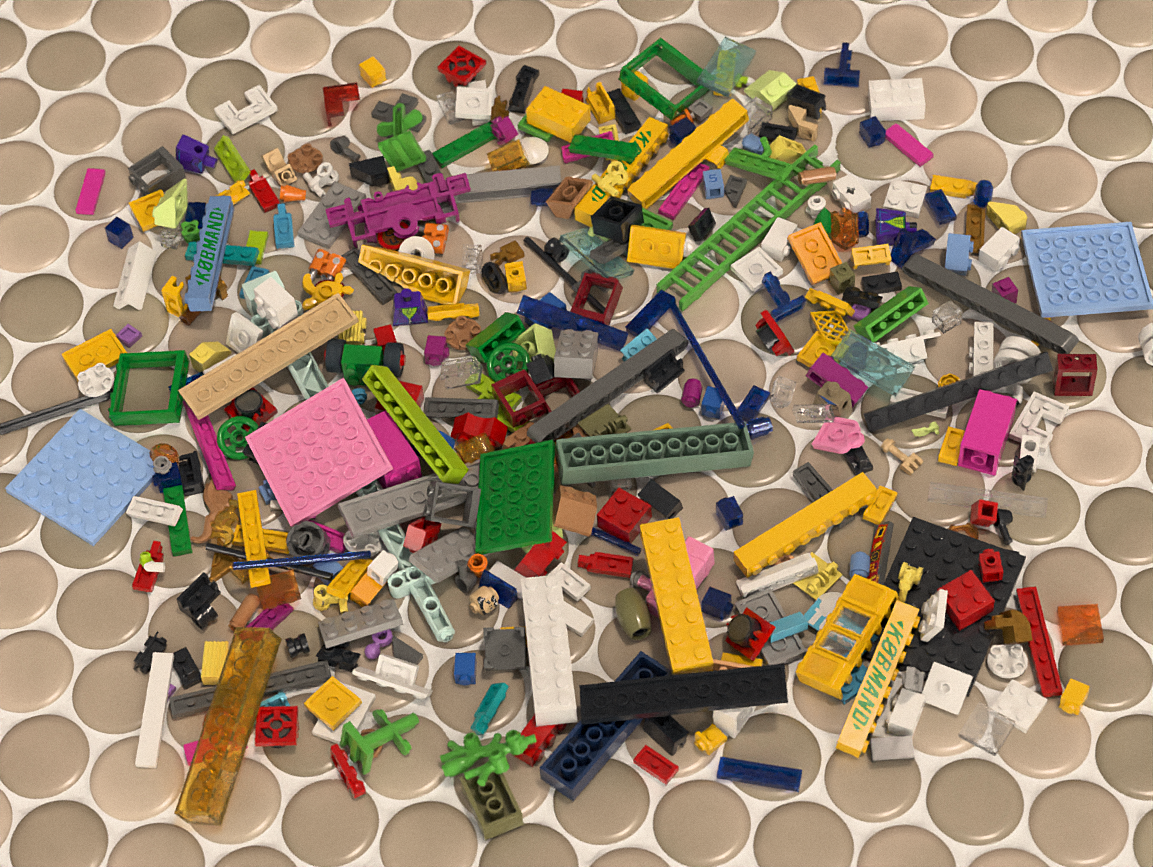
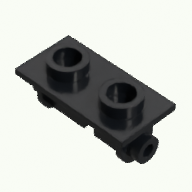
(1022, 470)
(346, 658)
(144, 659)

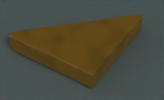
(221, 564)

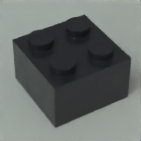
(615, 219)

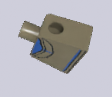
(837, 397)

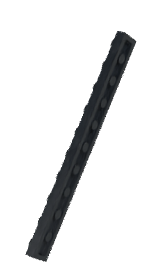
(958, 391)

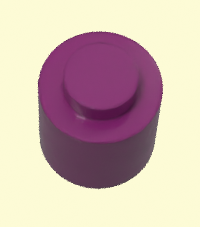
(692, 393)

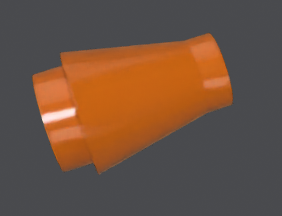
(290, 193)
(477, 564)

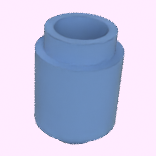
(752, 144)
(859, 564)

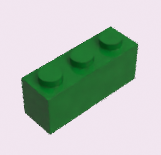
(501, 331)

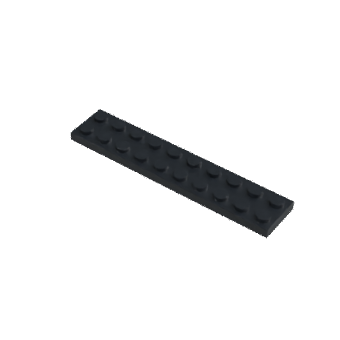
(683, 693)

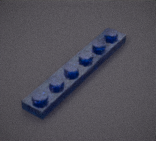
(566, 320)

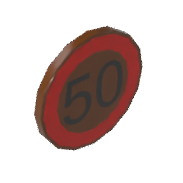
(388, 240)

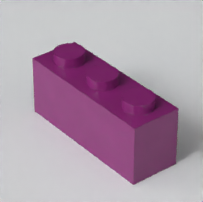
(827, 369)

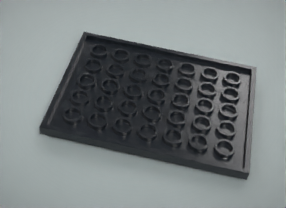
(944, 558)

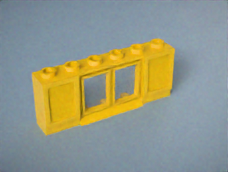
(846, 635)

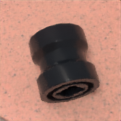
(554, 248)
(204, 616)
(297, 645)

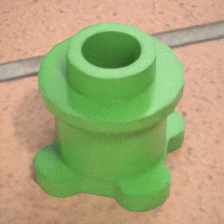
(190, 231)

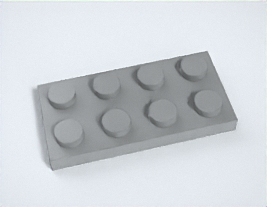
(316, 227)
(441, 557)
(768, 607)
(360, 623)

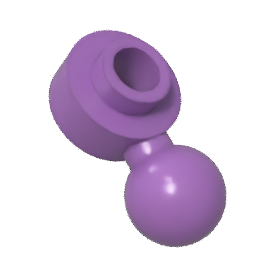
(372, 651)

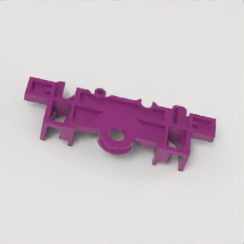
(400, 205)

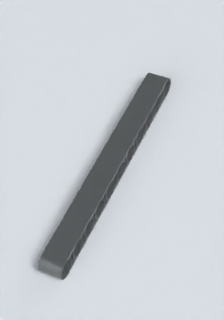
(990, 304)
(604, 389)

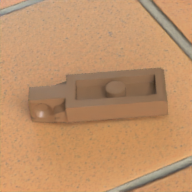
(518, 438)

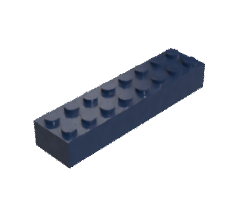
(592, 745)

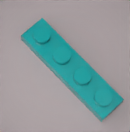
(233, 254)

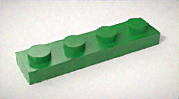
(464, 145)
(604, 148)
(180, 533)

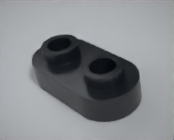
(494, 278)

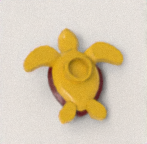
(323, 290)

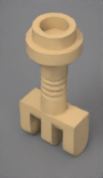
(908, 462)

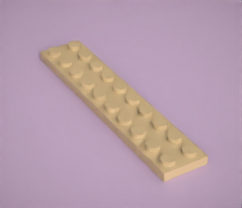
(268, 356)

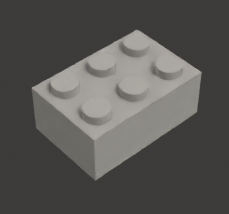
(576, 354)

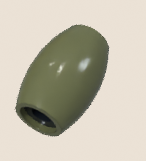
(633, 614)

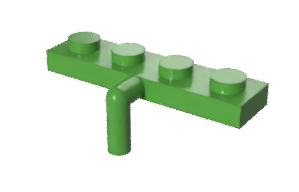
(759, 163)

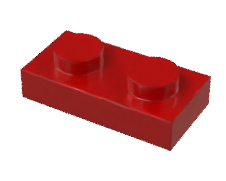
(656, 764)

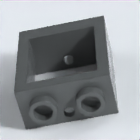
(152, 161)
(471, 504)

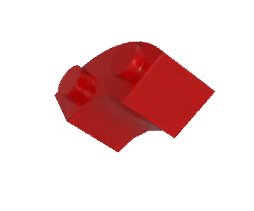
(469, 426)
(540, 557)

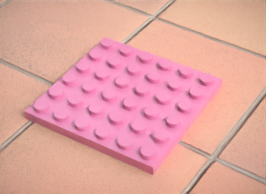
(318, 453)

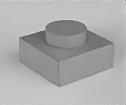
(700, 109)

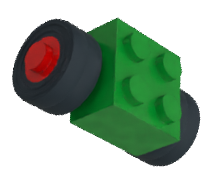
(357, 359)

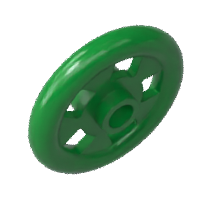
(506, 349)
(223, 434)

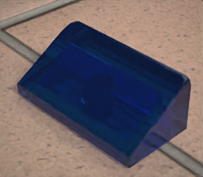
(505, 591)

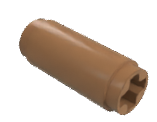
(816, 175)
(244, 611)

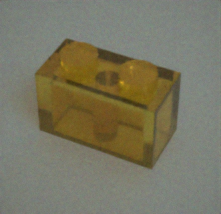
(509, 157)

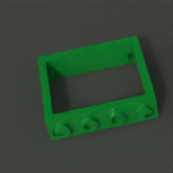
(676, 61)
(146, 360)

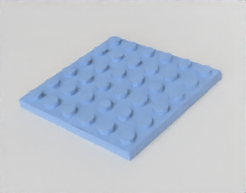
(1086, 269)
(84, 477)

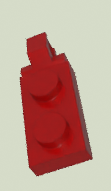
(262, 192)
(607, 564)
(146, 580)
(346, 771)

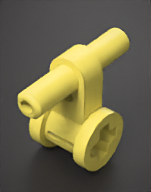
(612, 178)
(908, 576)
(328, 599)

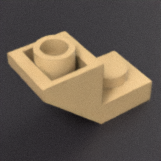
(805, 129)
(278, 168)

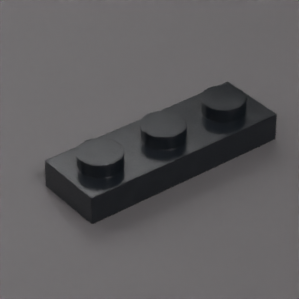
(623, 112)

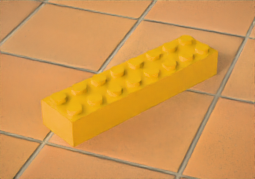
(676, 597)

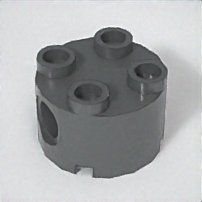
(308, 540)

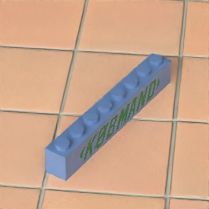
(209, 253)

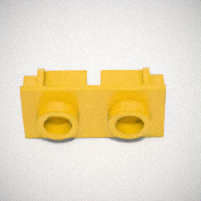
(236, 191)

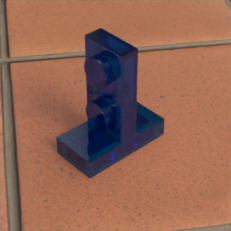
(843, 75)
(908, 244)
(781, 298)

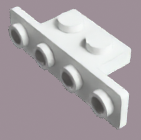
(982, 348)
(910, 349)
(395, 674)

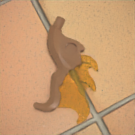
(221, 515)

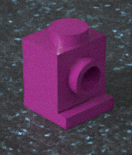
(503, 129)

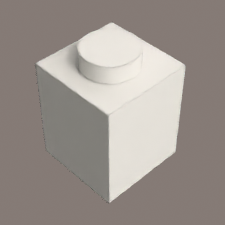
(382, 567)

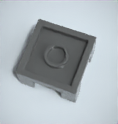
(505, 649)

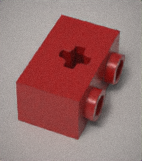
(421, 534)

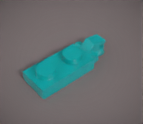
(488, 707)

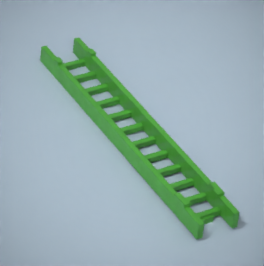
(735, 222)

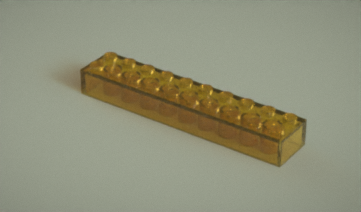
(228, 726)

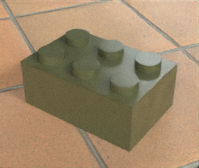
(492, 805)

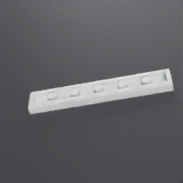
(575, 619)
(154, 710)

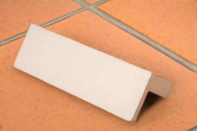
(135, 276)
(778, 575)

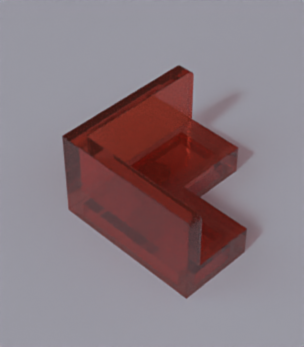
(336, 95)

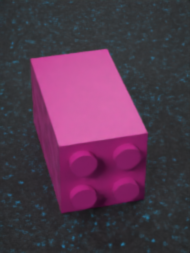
(987, 432)
(397, 449)

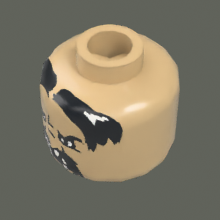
(483, 600)

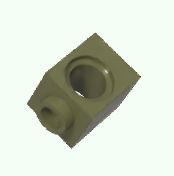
(841, 277)

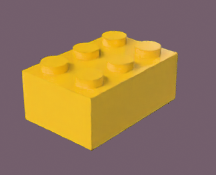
(558, 114)

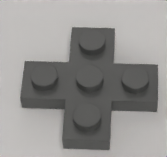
(384, 111)

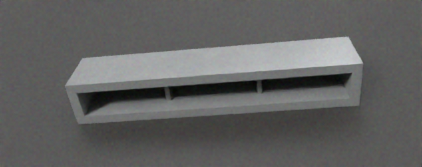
(509, 183)

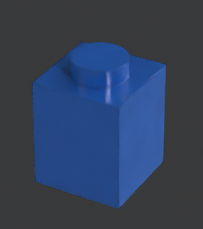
(712, 403)
(465, 668)

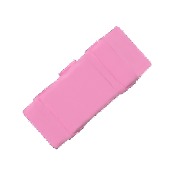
(701, 562)

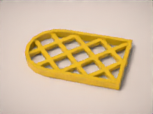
(837, 340)

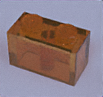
(280, 591)

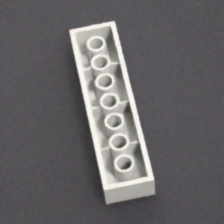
(548, 650)

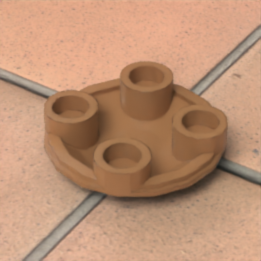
(305, 159)
(461, 332)

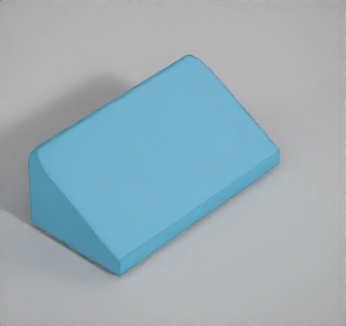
(788, 626)

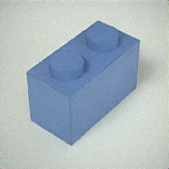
(958, 252)

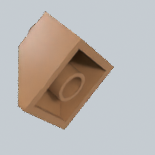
(568, 195)
(574, 510)

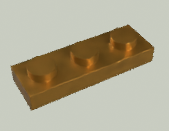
(975, 226)

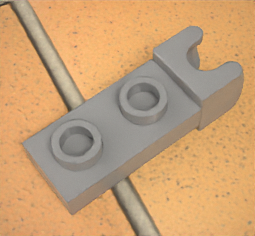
(913, 679)

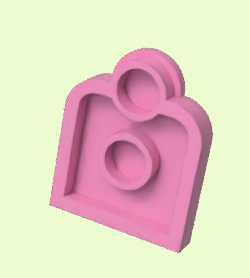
(839, 436)

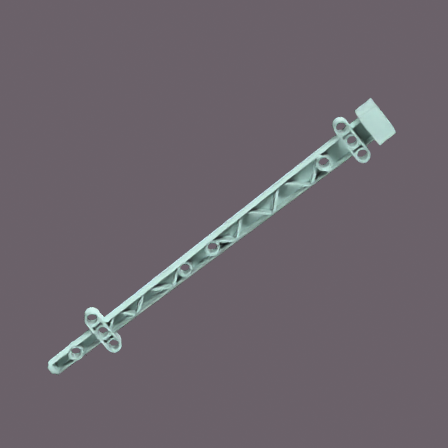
(310, 382)

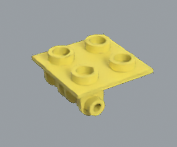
(822, 581)

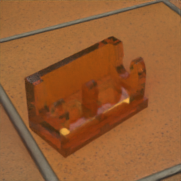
(844, 228)

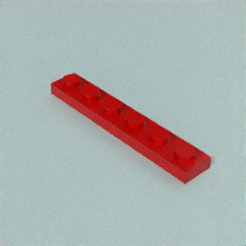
(1040, 645)

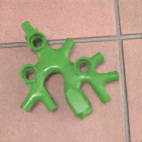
(473, 751)

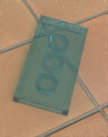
(726, 66)
(581, 244)
(872, 362)

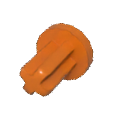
(686, 114)

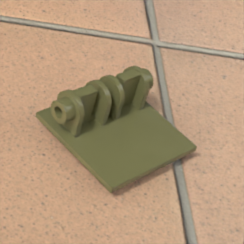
(604, 422)

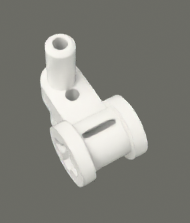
(321, 178)

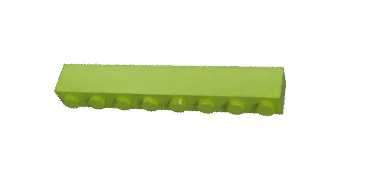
(415, 424)

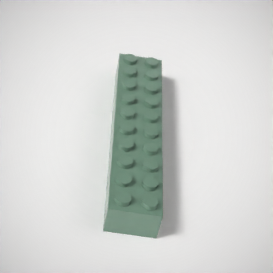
(653, 453)

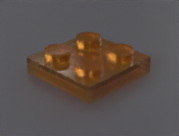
(1080, 624)

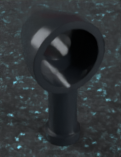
(1004, 518)

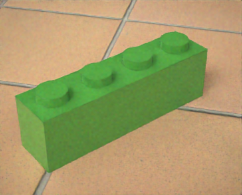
(891, 313)

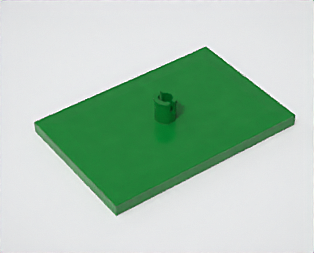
(515, 497)

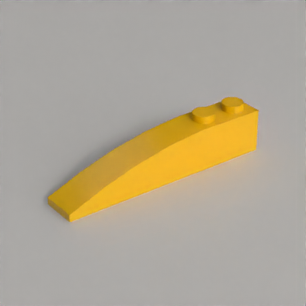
(432, 278)

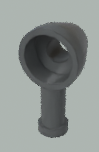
(340, 146)
(465, 580)

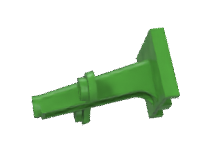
(402, 149)
(362, 746)

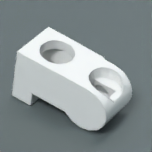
(1031, 446)

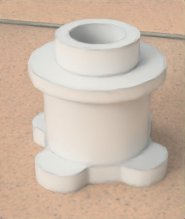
(815, 205)

